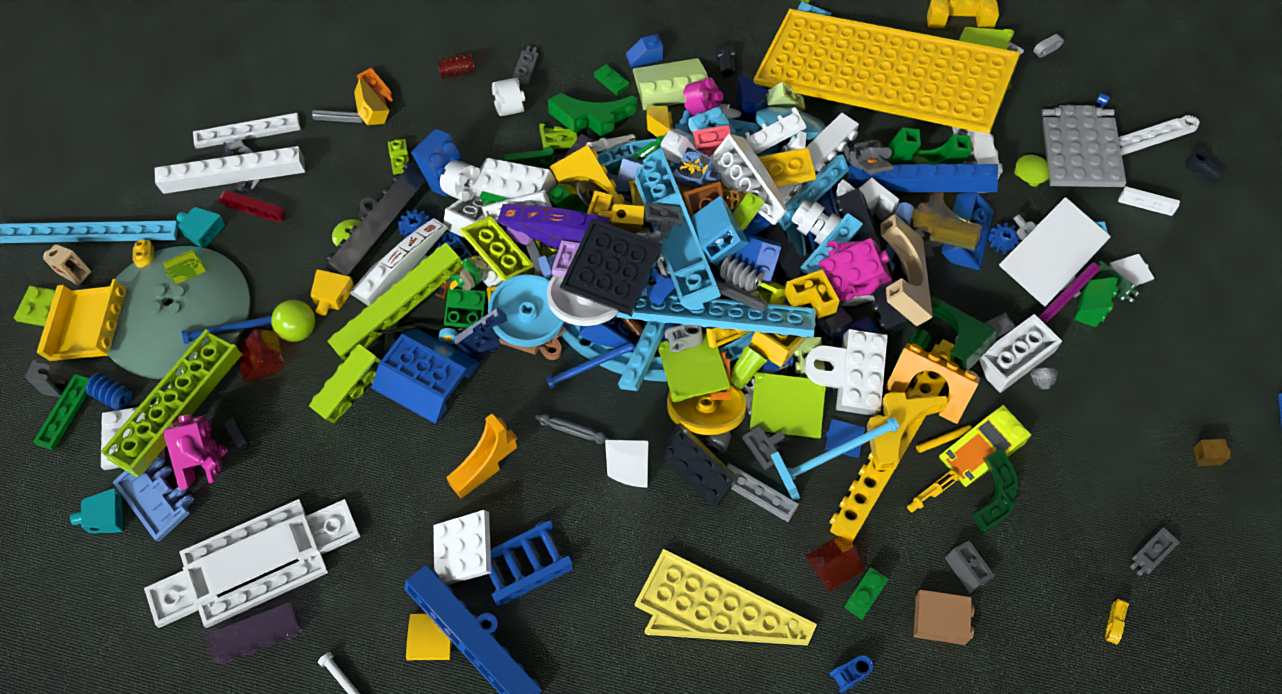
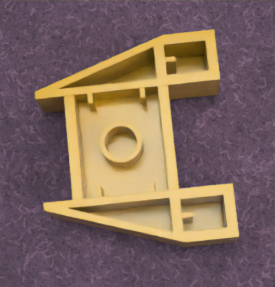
(984, 10)

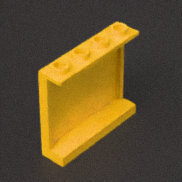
(81, 322)

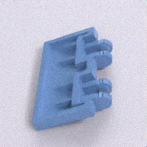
(150, 500)

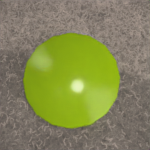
(1032, 169)

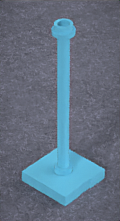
(789, 474)

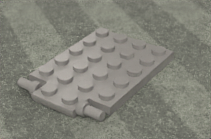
(1082, 147)

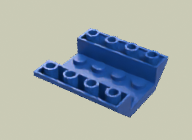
(422, 373)

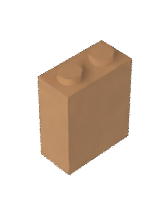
(943, 617)

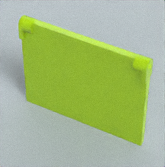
(987, 37)
(693, 370)
(787, 405)

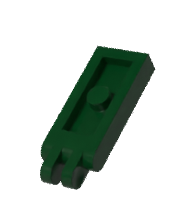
(1124, 286)

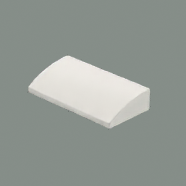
(627, 461)

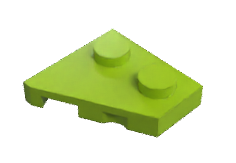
(557, 138)

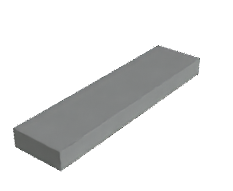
(763, 495)

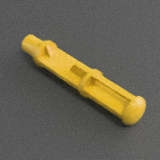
(934, 490)

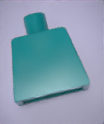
(200, 226)
(100, 513)

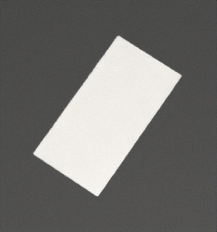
(1054, 251)

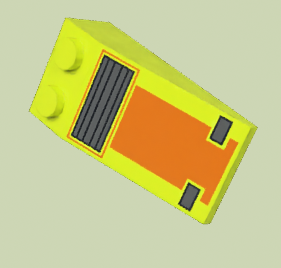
(994, 432)

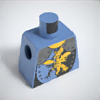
(695, 170)

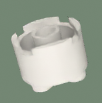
(508, 97)
(460, 180)

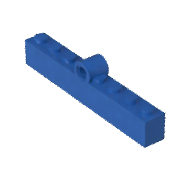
(468, 635)

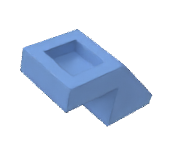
(546, 265)

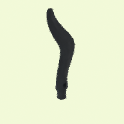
(419, 324)

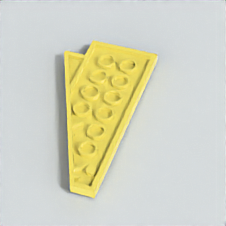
(706, 606)

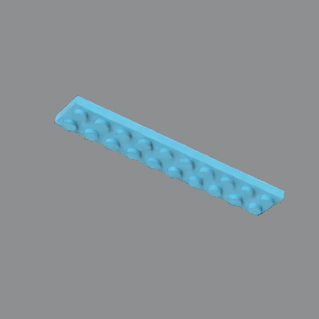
(729, 315)

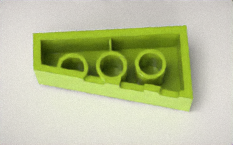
(346, 384)

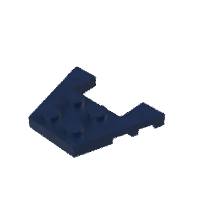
(480, 337)

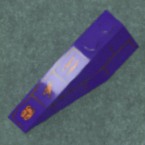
(547, 223)

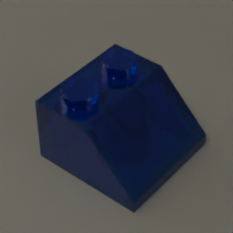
(750, 99)

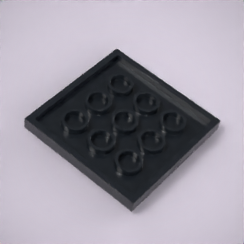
(611, 267)

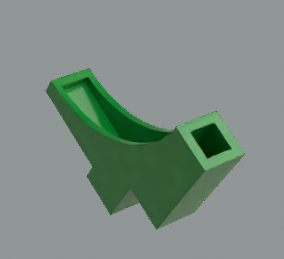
(597, 116)

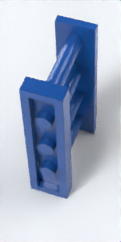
(540, 574)

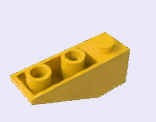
(659, 120)

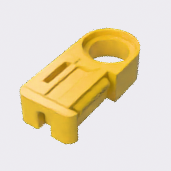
(1116, 621)

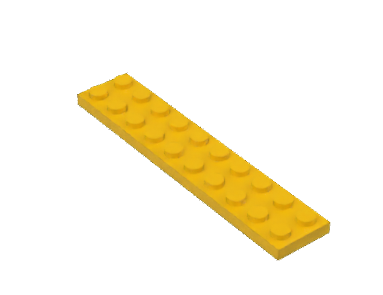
(783, 168)

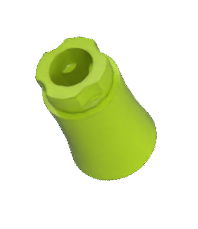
(746, 366)

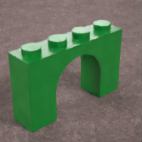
(906, 151)

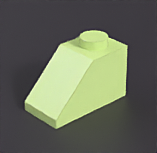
(786, 97)

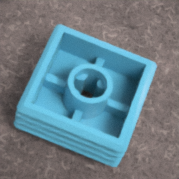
(710, 119)

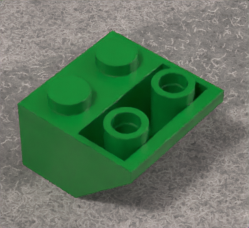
(1096, 301)
(465, 307)

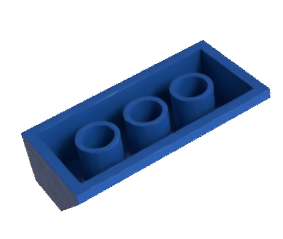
(975, 210)

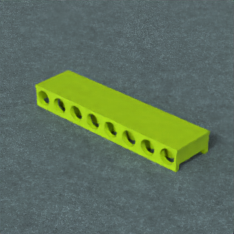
(181, 398)

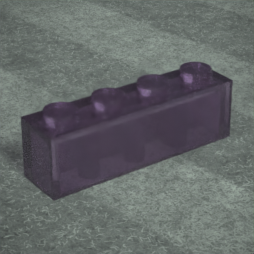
(253, 633)

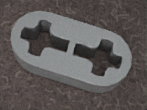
(1048, 45)

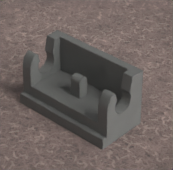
(43, 380)
(969, 566)

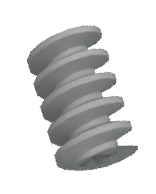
(740, 276)

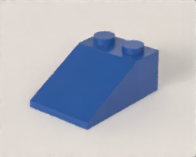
(760, 255)
(610, 333)

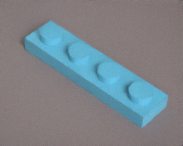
(841, 233)

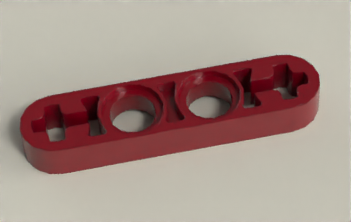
(252, 206)

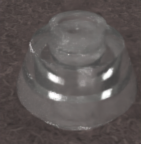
(1044, 377)

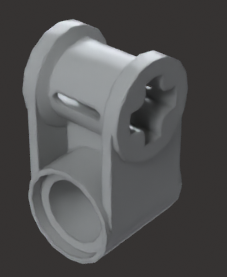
(685, 336)

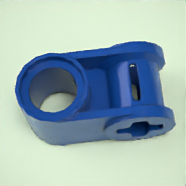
(848, 674)

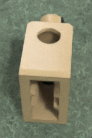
(60, 258)

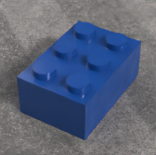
(434, 155)

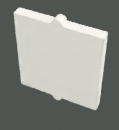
(1133, 269)

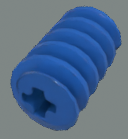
(108, 391)

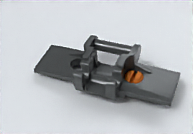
(869, 156)

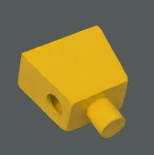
(625, 216)
(330, 290)

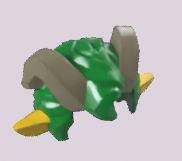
(469, 275)

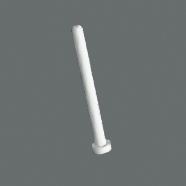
(327, 660)

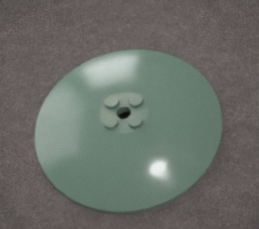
(150, 334)

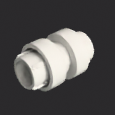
(807, 216)

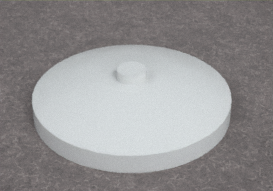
(575, 308)

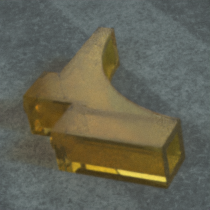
(945, 225)

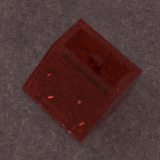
(260, 355)

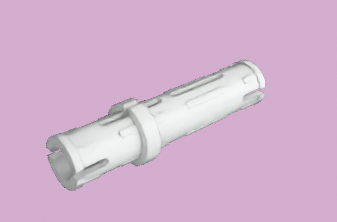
(606, 144)

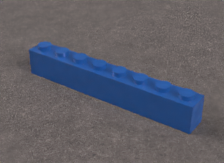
(931, 178)

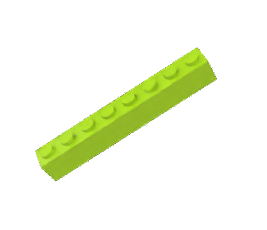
(397, 301)

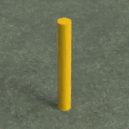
(943, 439)

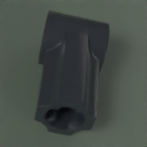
(726, 59)
(1200, 162)

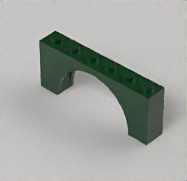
(973, 336)

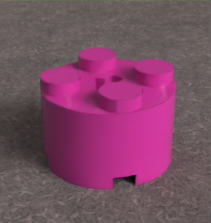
(702, 96)

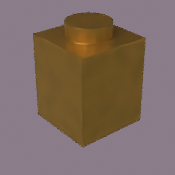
(1211, 452)

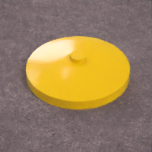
(706, 415)

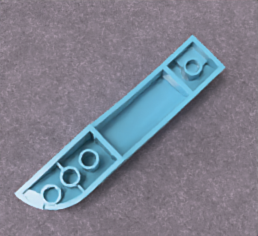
(681, 248)

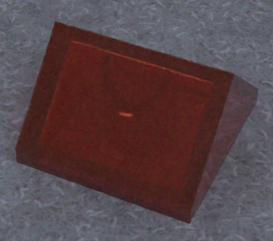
(835, 563)

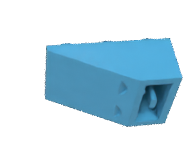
(718, 231)

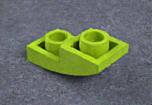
(398, 155)

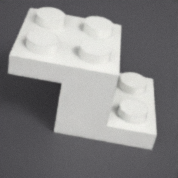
(878, 198)

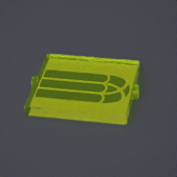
(183, 267)

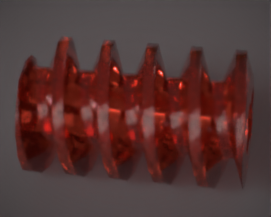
(455, 65)

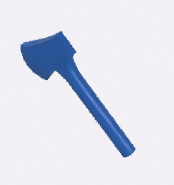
(662, 288)

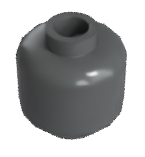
(717, 443)

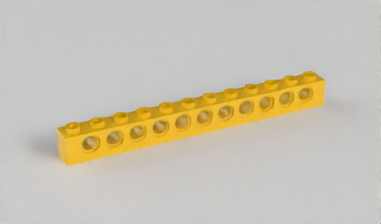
(849, 528)

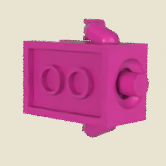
(856, 268)
(192, 445)

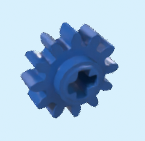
(412, 222)
(1004, 238)

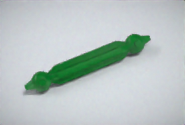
(645, 151)

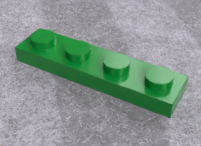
(62, 413)

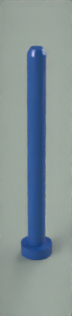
(226, 328)
(552, 381)

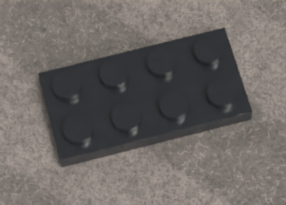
(697, 465)

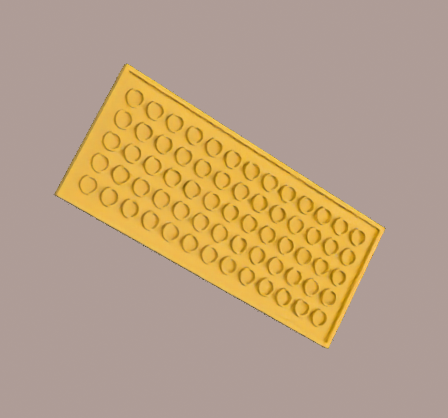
(889, 70)

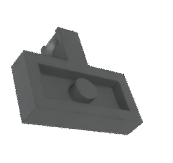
(663, 216)
(763, 445)

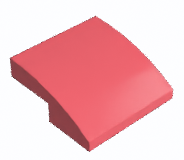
(709, 139)

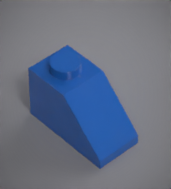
(645, 51)

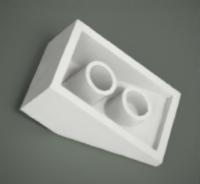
(463, 214)

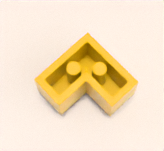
(813, 289)

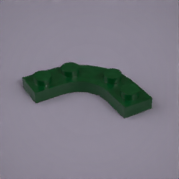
(1005, 491)

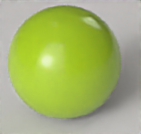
(293, 320)

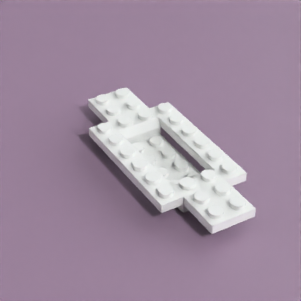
(248, 553)

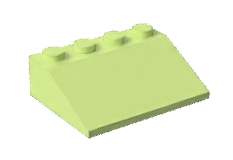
(666, 82)

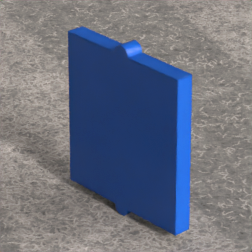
(841, 433)

